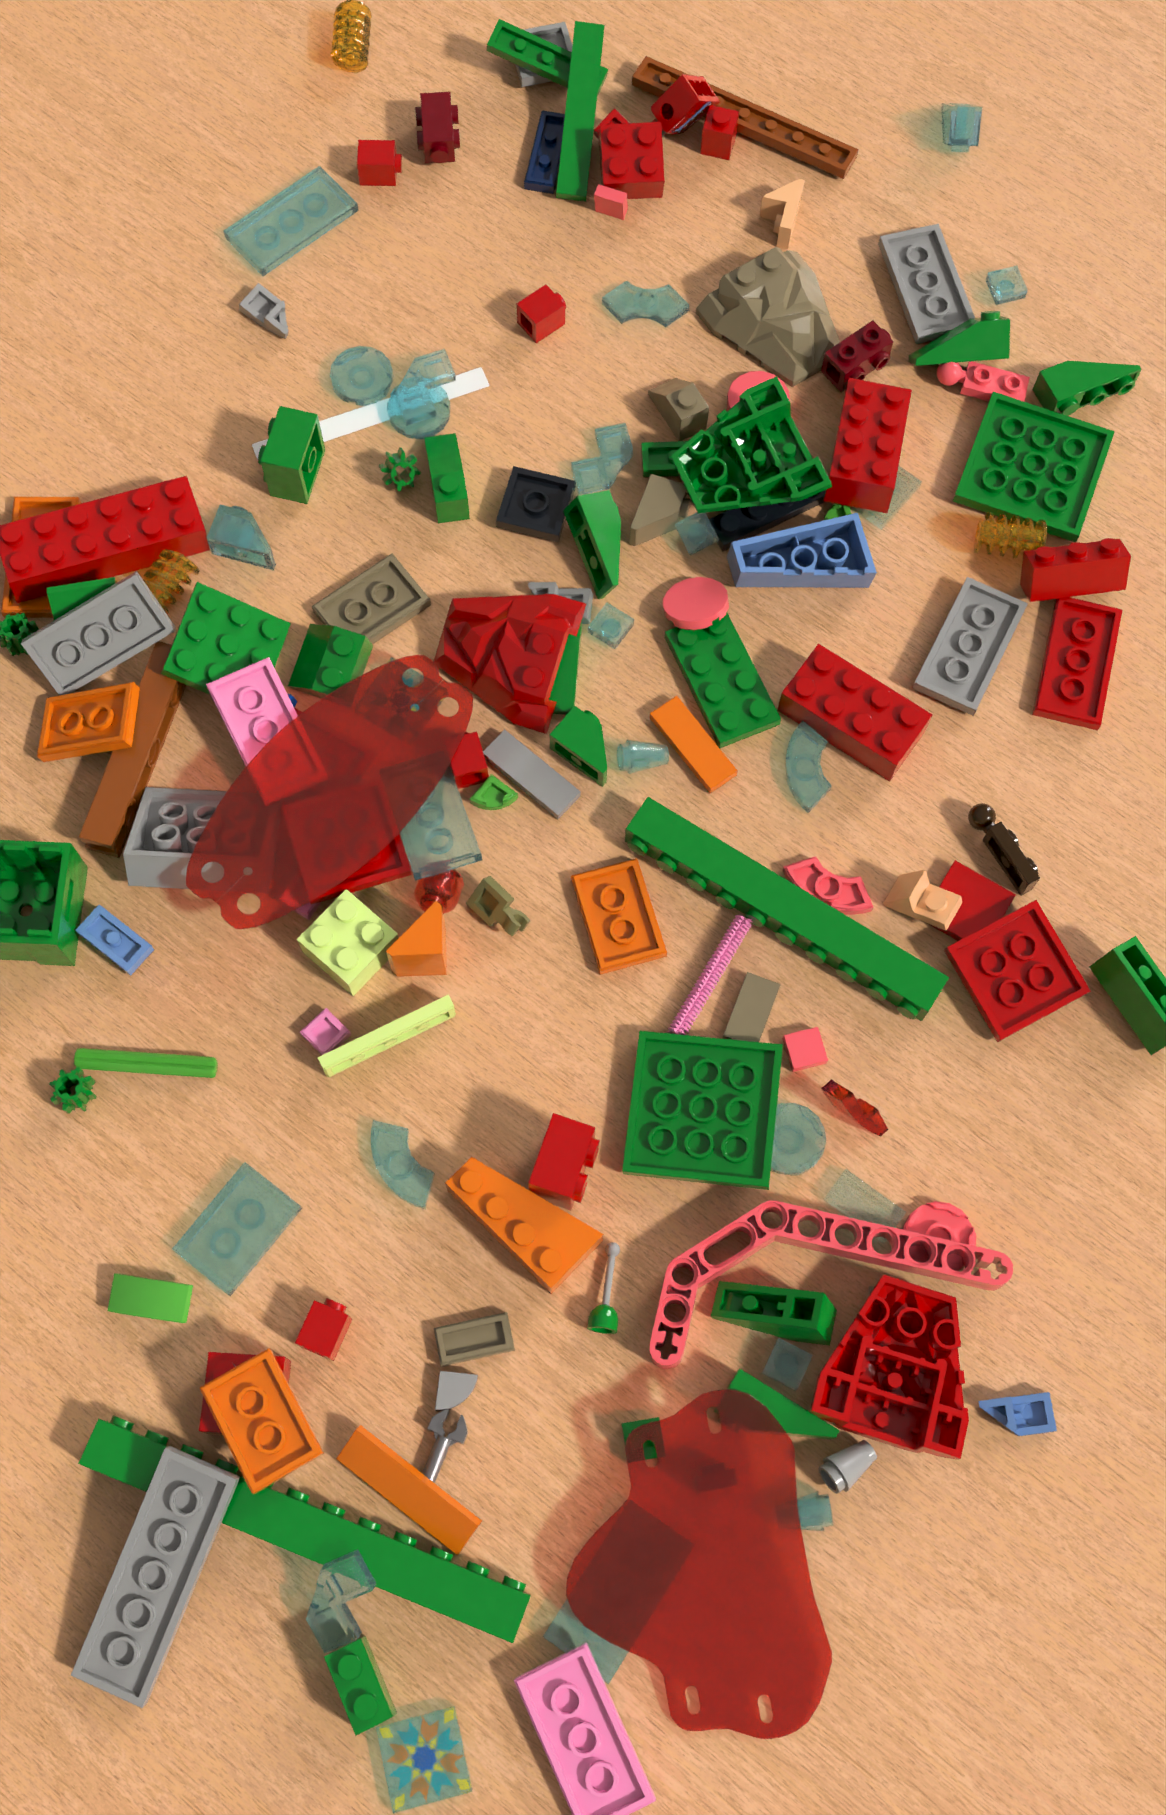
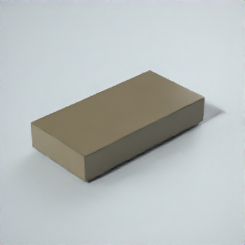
(751, 1009)
(474, 1339)

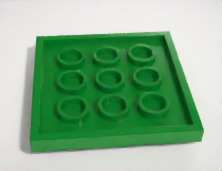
(1034, 465)
(703, 1110)

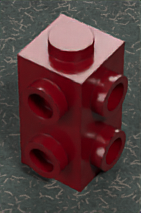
(437, 134)
(857, 355)

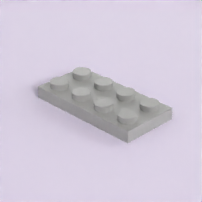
(925, 281)
(98, 634)
(970, 646)

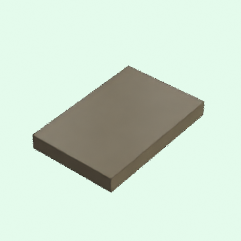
(374, 601)

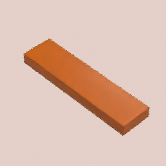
(409, 1490)

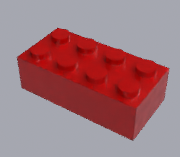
(868, 445)
(854, 712)

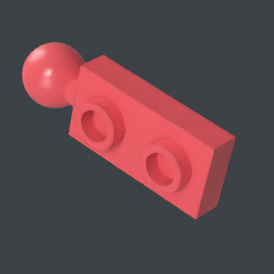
(983, 380)

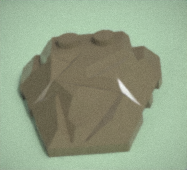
(774, 314)

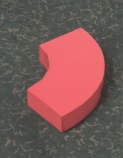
(841, 893)

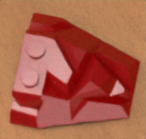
(509, 651)
(899, 1372)

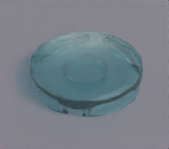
(361, 375)
(424, 428)
(797, 1140)

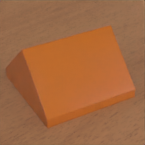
(421, 947)

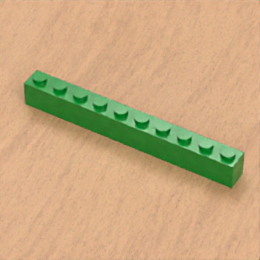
(785, 909)

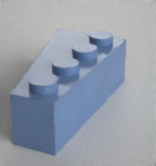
(810, 555)

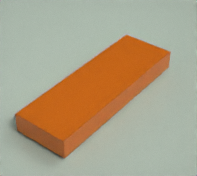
(693, 744)

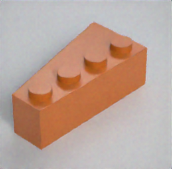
(527, 1226)

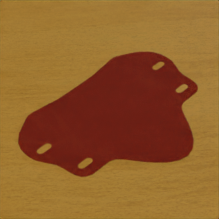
(711, 1570)

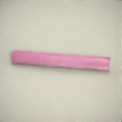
(713, 970)

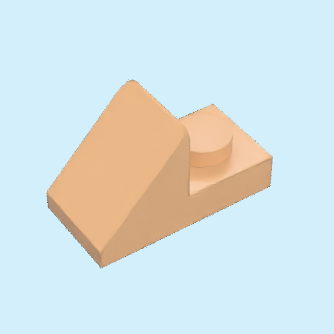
(783, 207)
(922, 900)

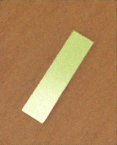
(387, 1036)

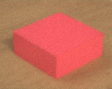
(610, 202)
(805, 1049)

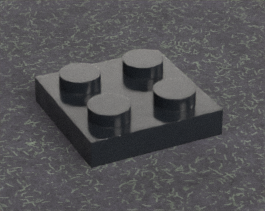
(535, 504)

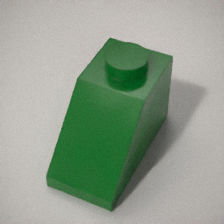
(581, 743)

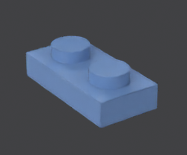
(114, 940)

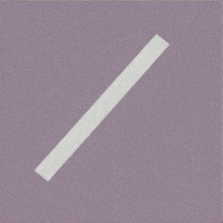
(377, 412)

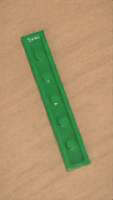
(580, 111)

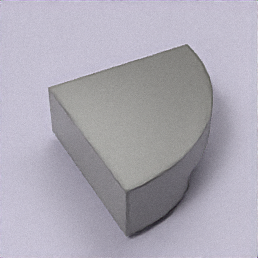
(454, 1389)

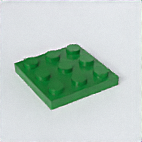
(221, 638)

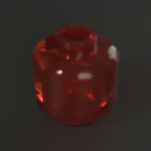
(442, 887)

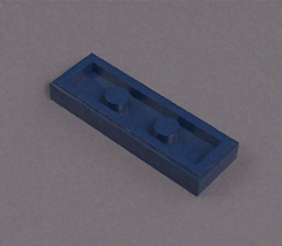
(545, 154)

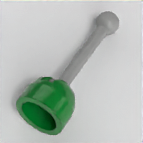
(603, 1317)

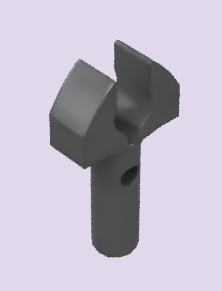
(442, 1443)

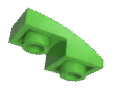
(150, 1298)

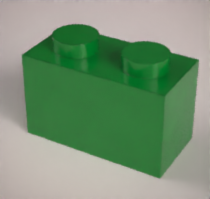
(360, 1685)

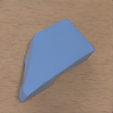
(1023, 1414)

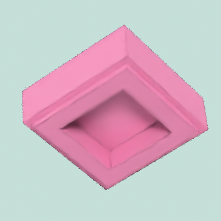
(325, 1032)

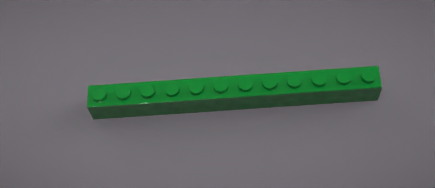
(325, 1535)

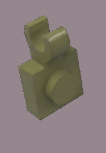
(493, 904)

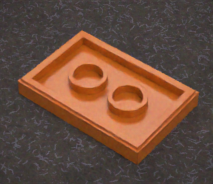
(88, 722)
(618, 916)
(261, 1421)

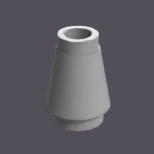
(847, 1466)

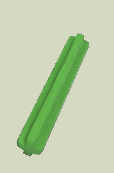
(146, 1062)

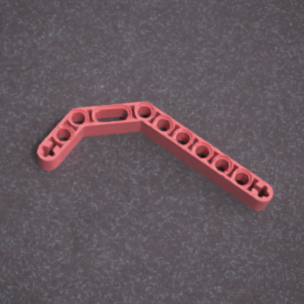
(824, 1242)

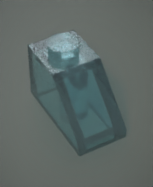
(961, 125)
(239, 538)

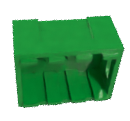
(52, 882)

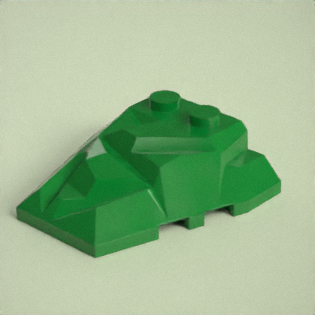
(750, 456)

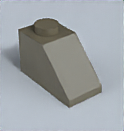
(681, 407)
(659, 509)

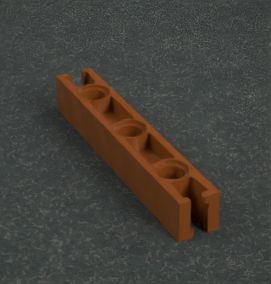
(132, 767)

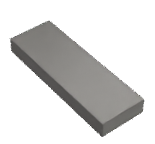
(531, 774)

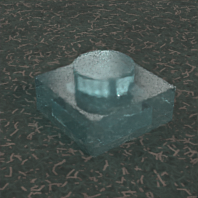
(1006, 285)
(696, 532)
(611, 625)
(787, 1364)

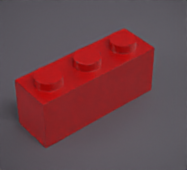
(1075, 569)

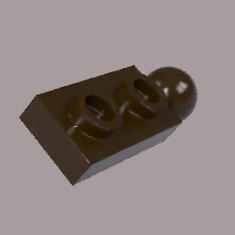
(1005, 848)

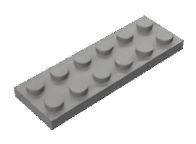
(155, 1576)

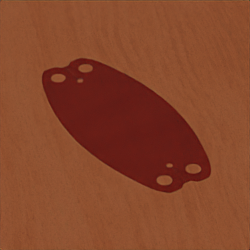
(329, 791)

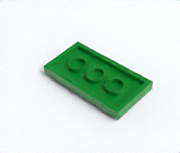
(723, 681)

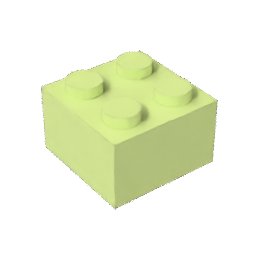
(348, 942)

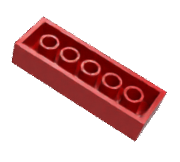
(101, 538)

